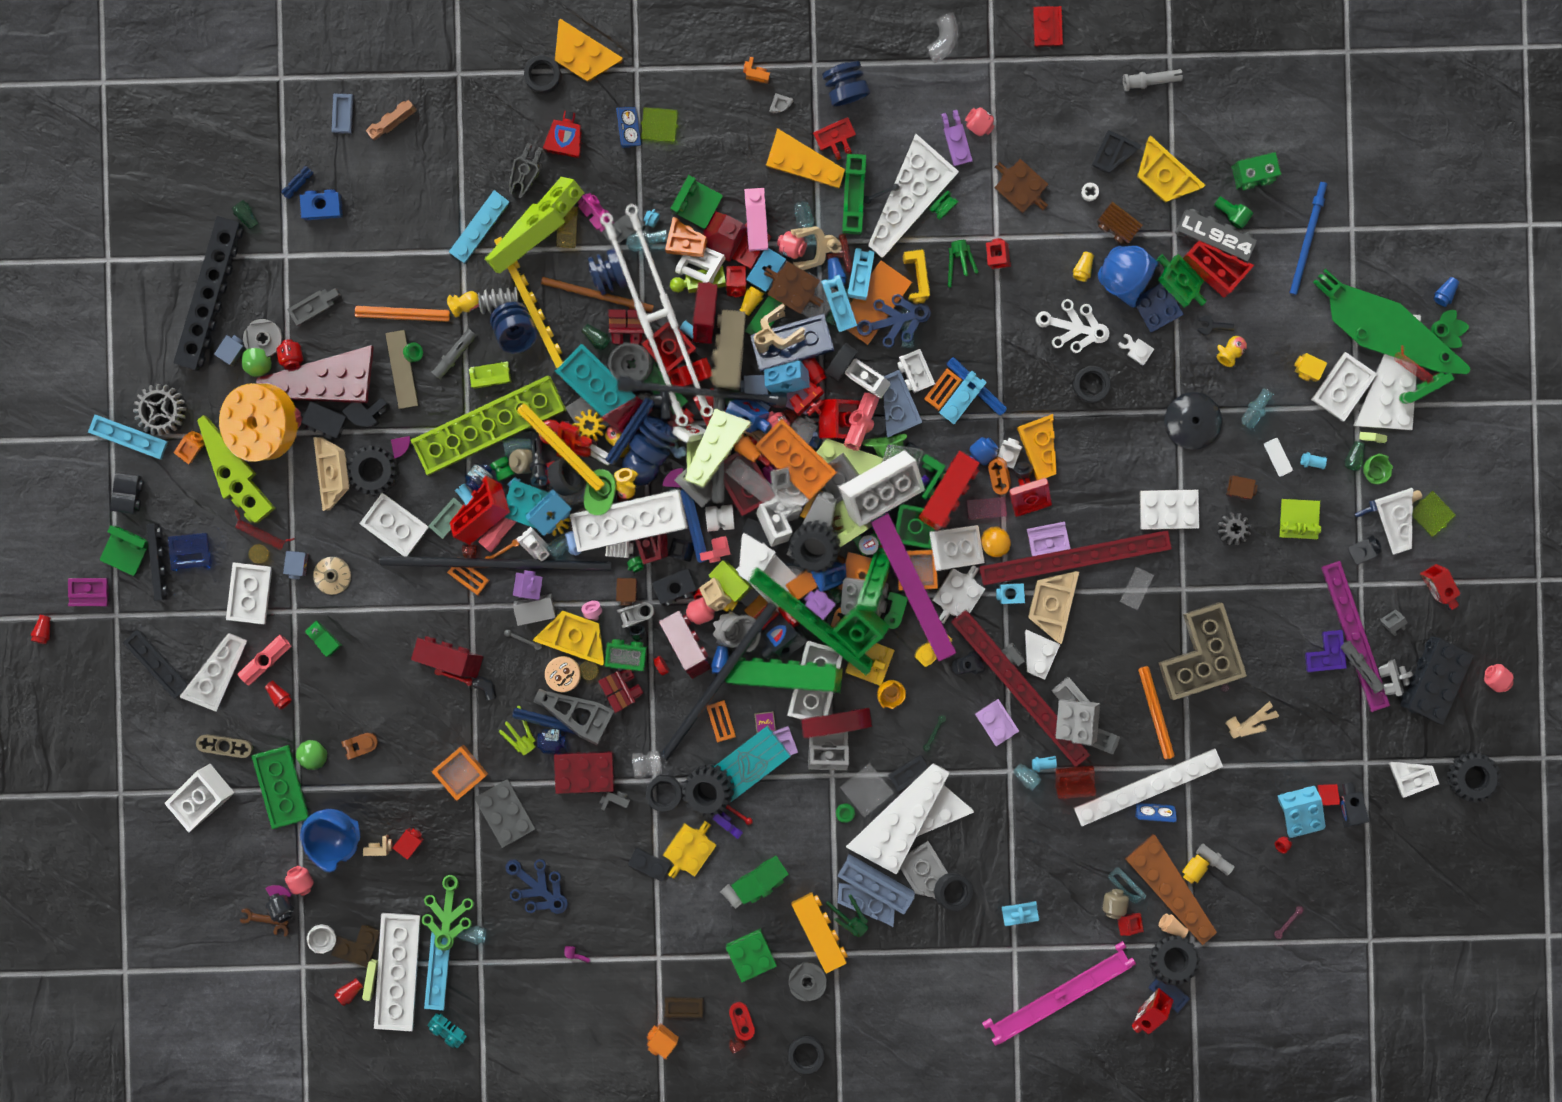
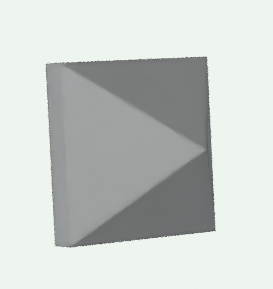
(780, 478)

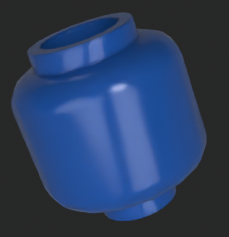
(984, 450)

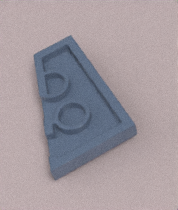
(899, 406)
(866, 903)

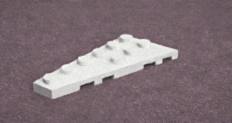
(920, 182)
(1382, 402)
(895, 829)

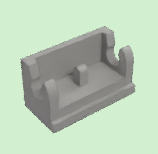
(534, 610)
(1069, 691)

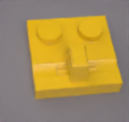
(881, 656)

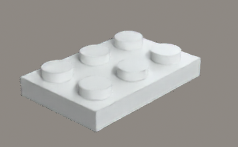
(1344, 386)
(1169, 509)
(394, 525)
(957, 547)
(249, 593)

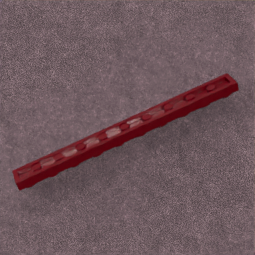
(1075, 557)
(1017, 684)

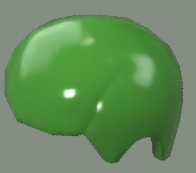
(256, 362)
(1377, 469)
(311, 755)

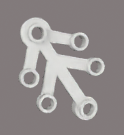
(1075, 327)

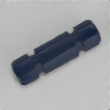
(297, 182)

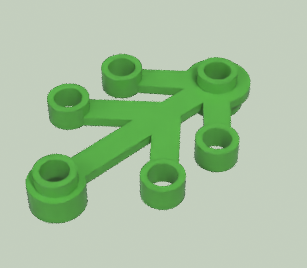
(447, 915)

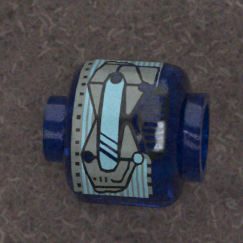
(476, 474)
(550, 741)

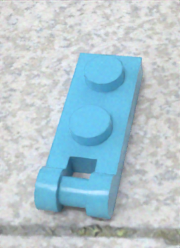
(860, 274)
(839, 304)
(962, 398)

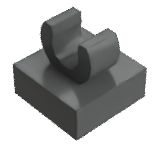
(1394, 621)

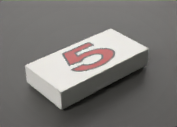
(689, 432)

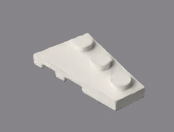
(1397, 519)

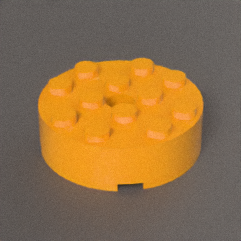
(258, 422)

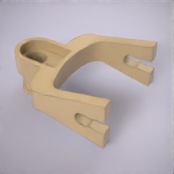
(824, 245)
(766, 336)
(1247, 727)

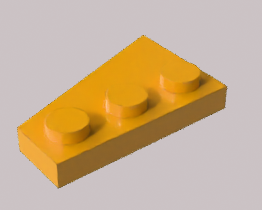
(1039, 446)

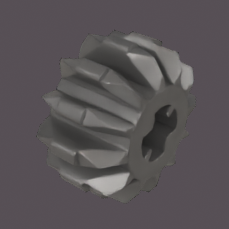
(1231, 534)

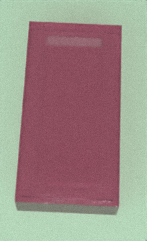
(986, 508)

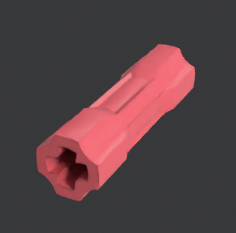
(496, 533)

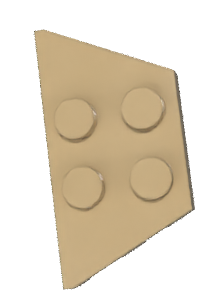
(331, 472)
(1053, 603)

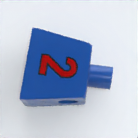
(751, 412)

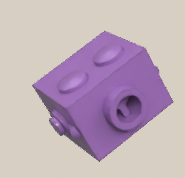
(527, 585)
(819, 603)

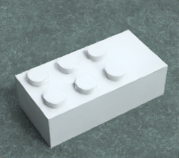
(882, 488)
(814, 703)

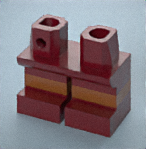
(618, 326)
(626, 695)

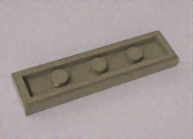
(401, 370)

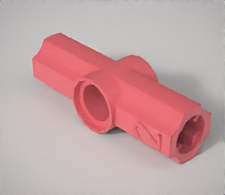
(861, 421)
(256, 668)

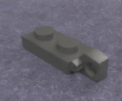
(313, 305)

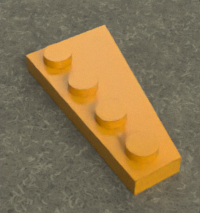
(798, 159)

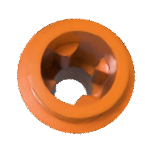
(747, 448)

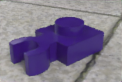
(724, 821)

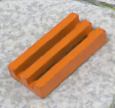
(952, 376)
(481, 585)
(716, 706)

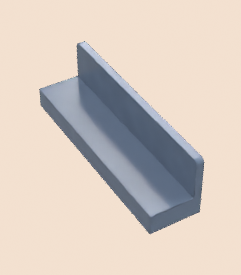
(876, 884)

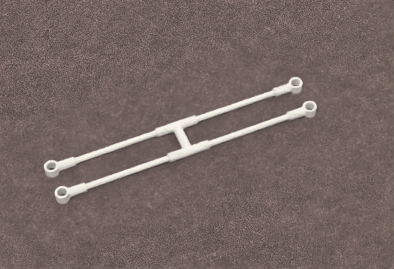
(645, 319)

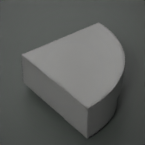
(780, 103)

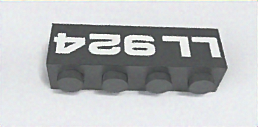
(1222, 237)

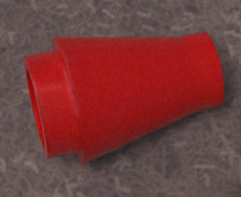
(41, 631)
(278, 695)
(348, 992)

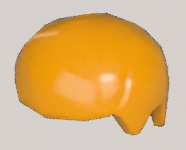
(995, 541)
(891, 694)

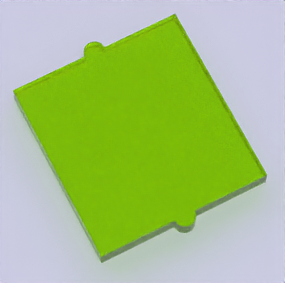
(659, 124)
(1432, 513)

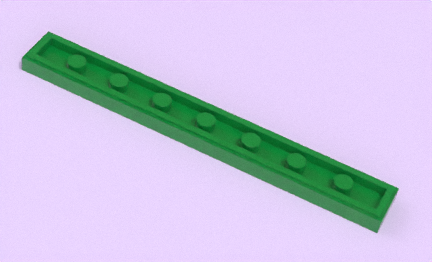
(806, 618)

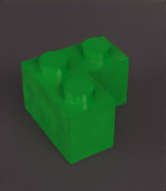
(760, 880)

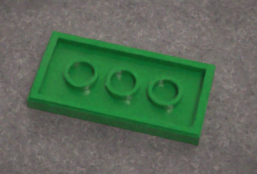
(280, 787)

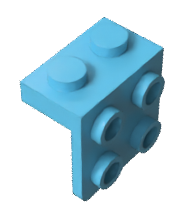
(1302, 811)

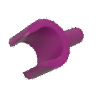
(570, 954)

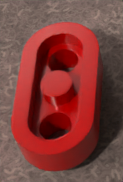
(741, 1020)

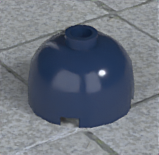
(646, 470)

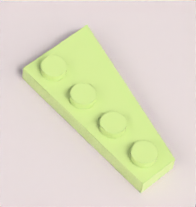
(718, 440)

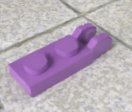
(956, 140)

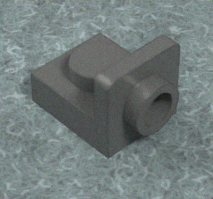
(1013, 654)

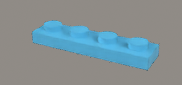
(479, 227)
(128, 436)
(437, 976)

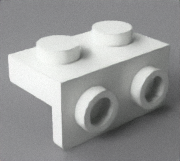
(916, 371)

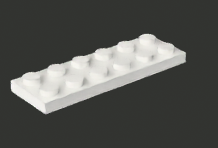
(629, 521)
(397, 971)

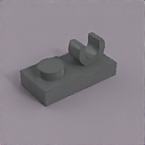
(623, 228)

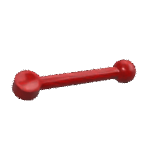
(440, 672)
(748, 821)

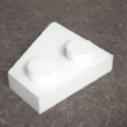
(753, 555)
(1039, 654)
(1413, 777)

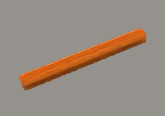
(402, 313)
(1156, 712)

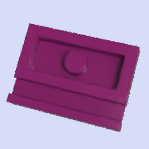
(88, 591)

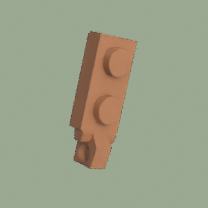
(390, 121)

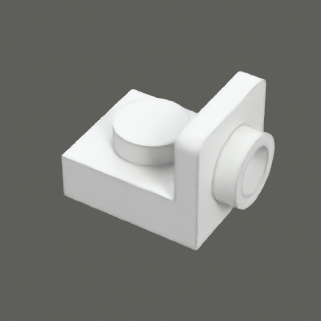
(1009, 451)

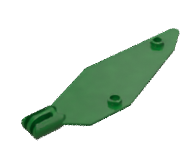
(1386, 326)

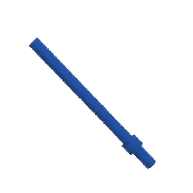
(1318, 202)

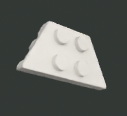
(945, 810)

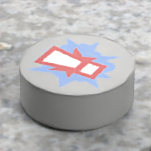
(868, 545)

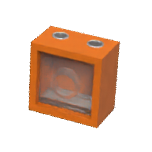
(925, 567)
(459, 772)

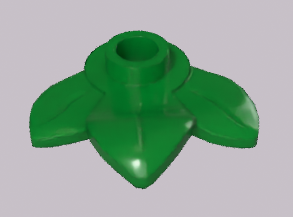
(1451, 328)

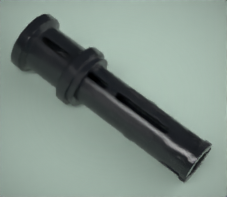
(538, 465)

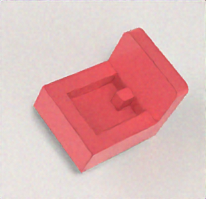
(720, 549)

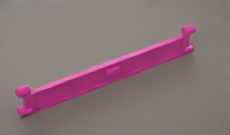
(1060, 996)

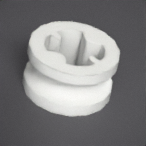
(1089, 186)

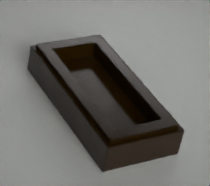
(683, 1007)

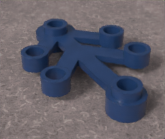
(896, 319)
(539, 888)

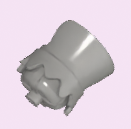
(732, 629)

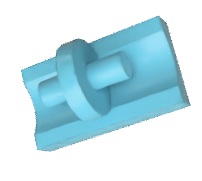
(1020, 913)

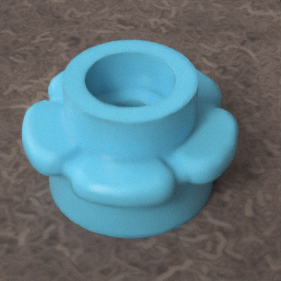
(651, 218)

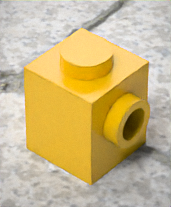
(1309, 367)

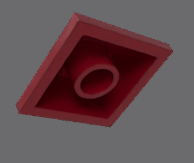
(724, 234)

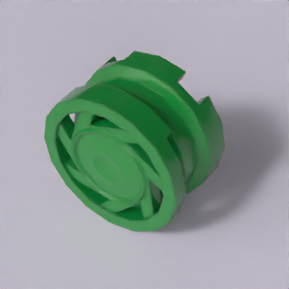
(943, 208)

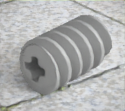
(495, 300)

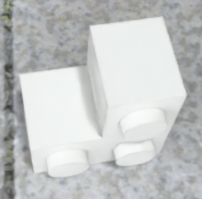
(774, 526)

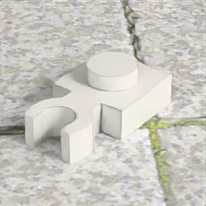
(1138, 351)

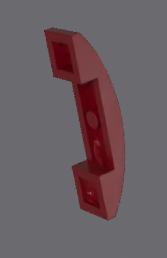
(836, 723)

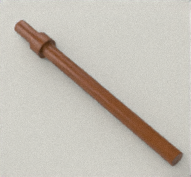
(595, 294)

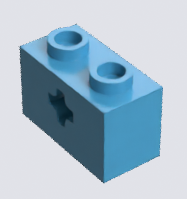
(767, 259)
(787, 378)
(553, 503)

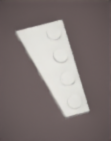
(213, 678)

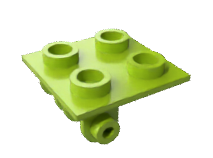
(1300, 519)

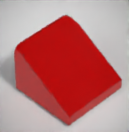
(1329, 794)
(1130, 924)

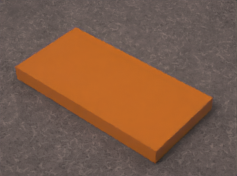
(883, 285)
(787, 449)

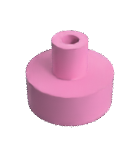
(592, 610)

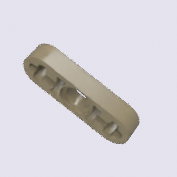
(239, 742)

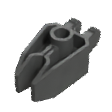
(525, 170)

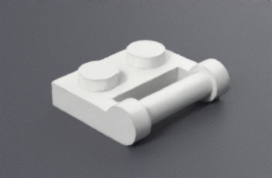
(711, 262)

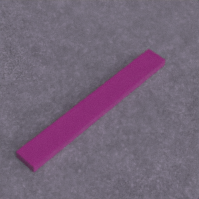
(913, 587)
(1353, 628)

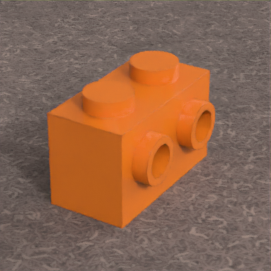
(661, 1040)

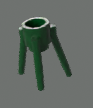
(856, 926)

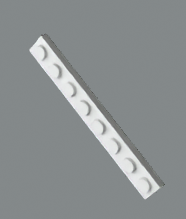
(1148, 787)

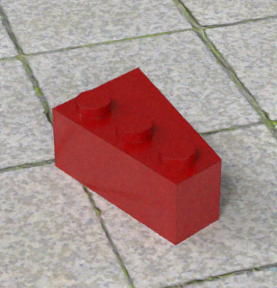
(1217, 268)
(481, 512)

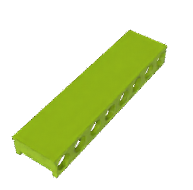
(486, 425)

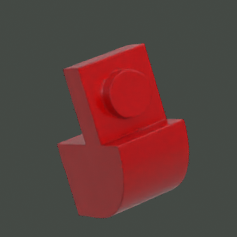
(682, 377)

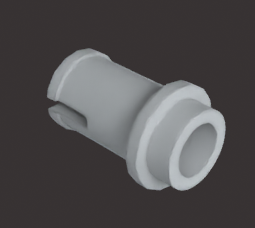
(729, 893)

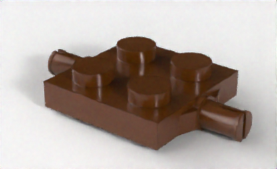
(1021, 185)
(793, 287)

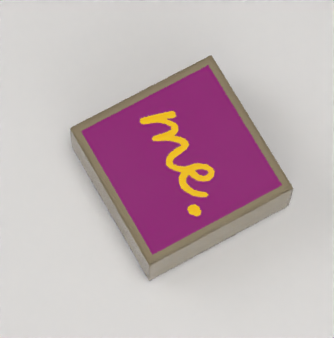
(764, 719)

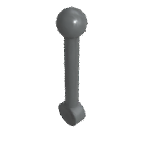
(508, 633)

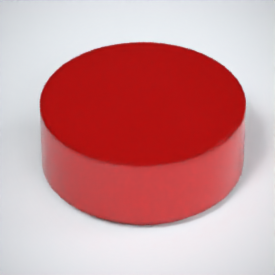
(661, 665)

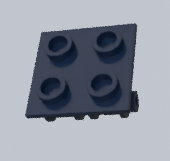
(1158, 307)

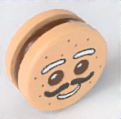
(562, 674)

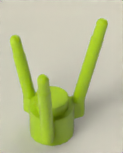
(522, 744)

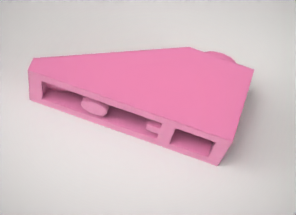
(756, 219)

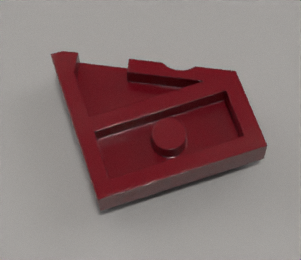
(623, 414)

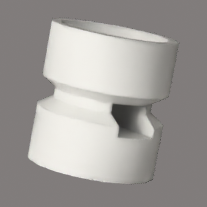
(719, 518)

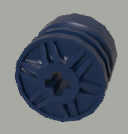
(845, 81)
(607, 272)
(513, 327)
(654, 440)

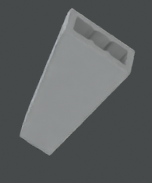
(822, 510)

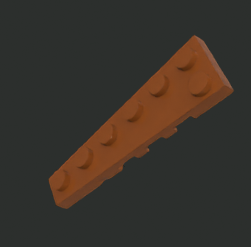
(1162, 876)

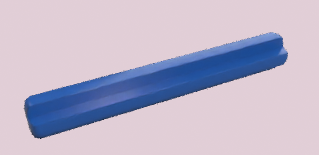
(984, 393)
(693, 523)

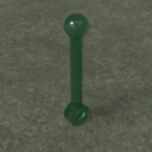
(941, 719)

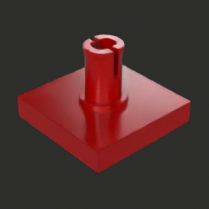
(1030, 496)

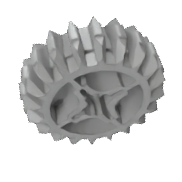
(155, 416)

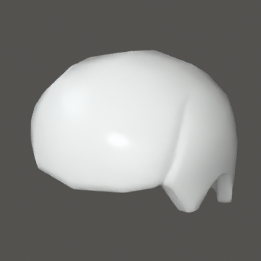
(321, 939)

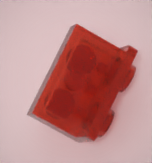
(1075, 782)

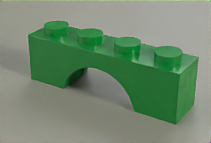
(854, 194)

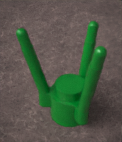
(960, 250)

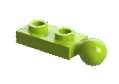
(678, 284)

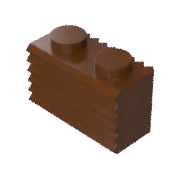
(1119, 224)

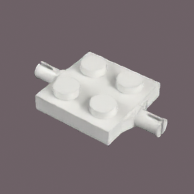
(958, 593)

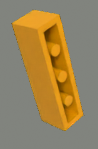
(819, 933)

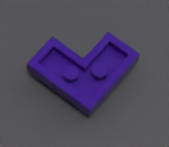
(1331, 657)

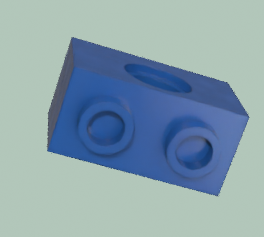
(332, 209)

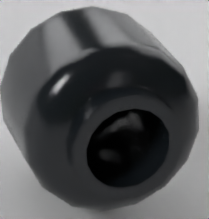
(279, 908)

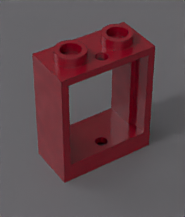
(704, 312)

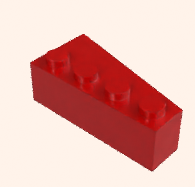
(948, 491)

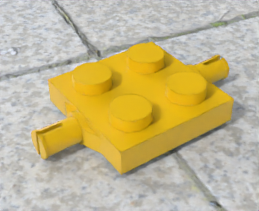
(689, 849)

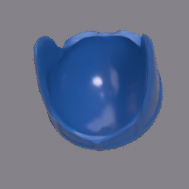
(1127, 272)
(329, 838)

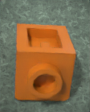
(758, 74)
(189, 446)

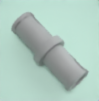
(1215, 859)

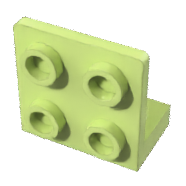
(850, 528)

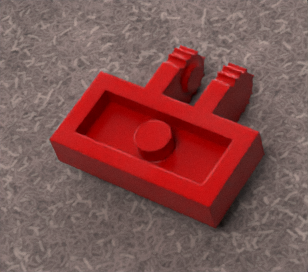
(834, 134)
(570, 436)

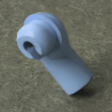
(678, 451)
(571, 543)

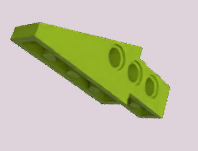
(535, 224)
(240, 471)

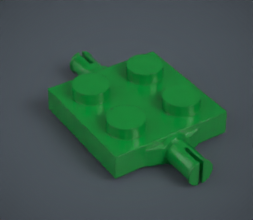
(1181, 280)

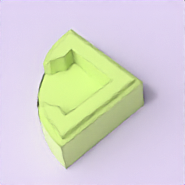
(1373, 437)

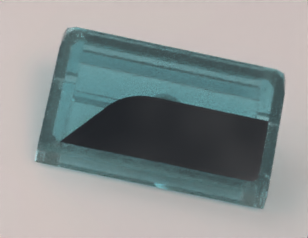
(1124, 883)

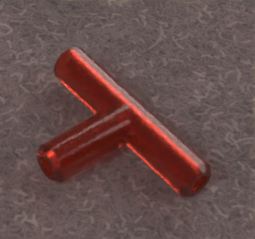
(843, 253)

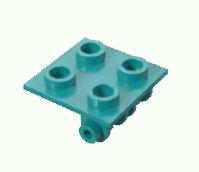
(522, 500)
(437, 1028)

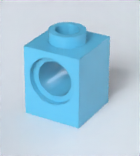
(1019, 593)

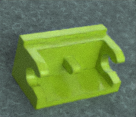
(490, 375)
(730, 581)

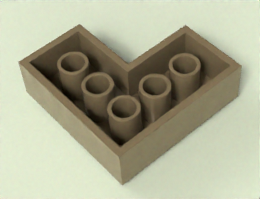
(730, 350)
(1213, 658)

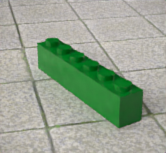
(786, 675)

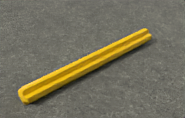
(560, 447)

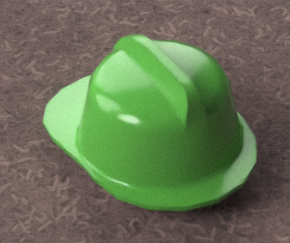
(880, 444)
(600, 501)

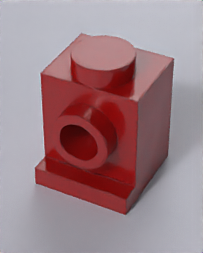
(993, 248)

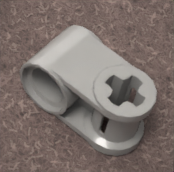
(634, 614)

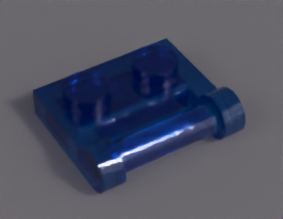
(189, 545)

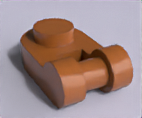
(367, 742)

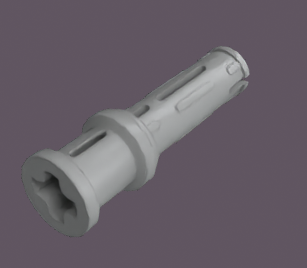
(1142, 79)

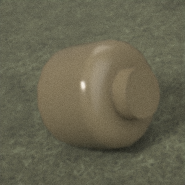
(520, 461)
(1115, 904)

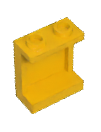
(918, 258)

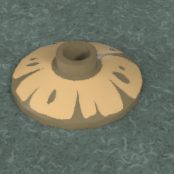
(341, 578)

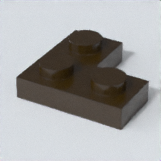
(359, 951)

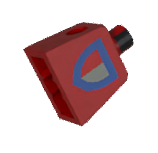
(564, 137)

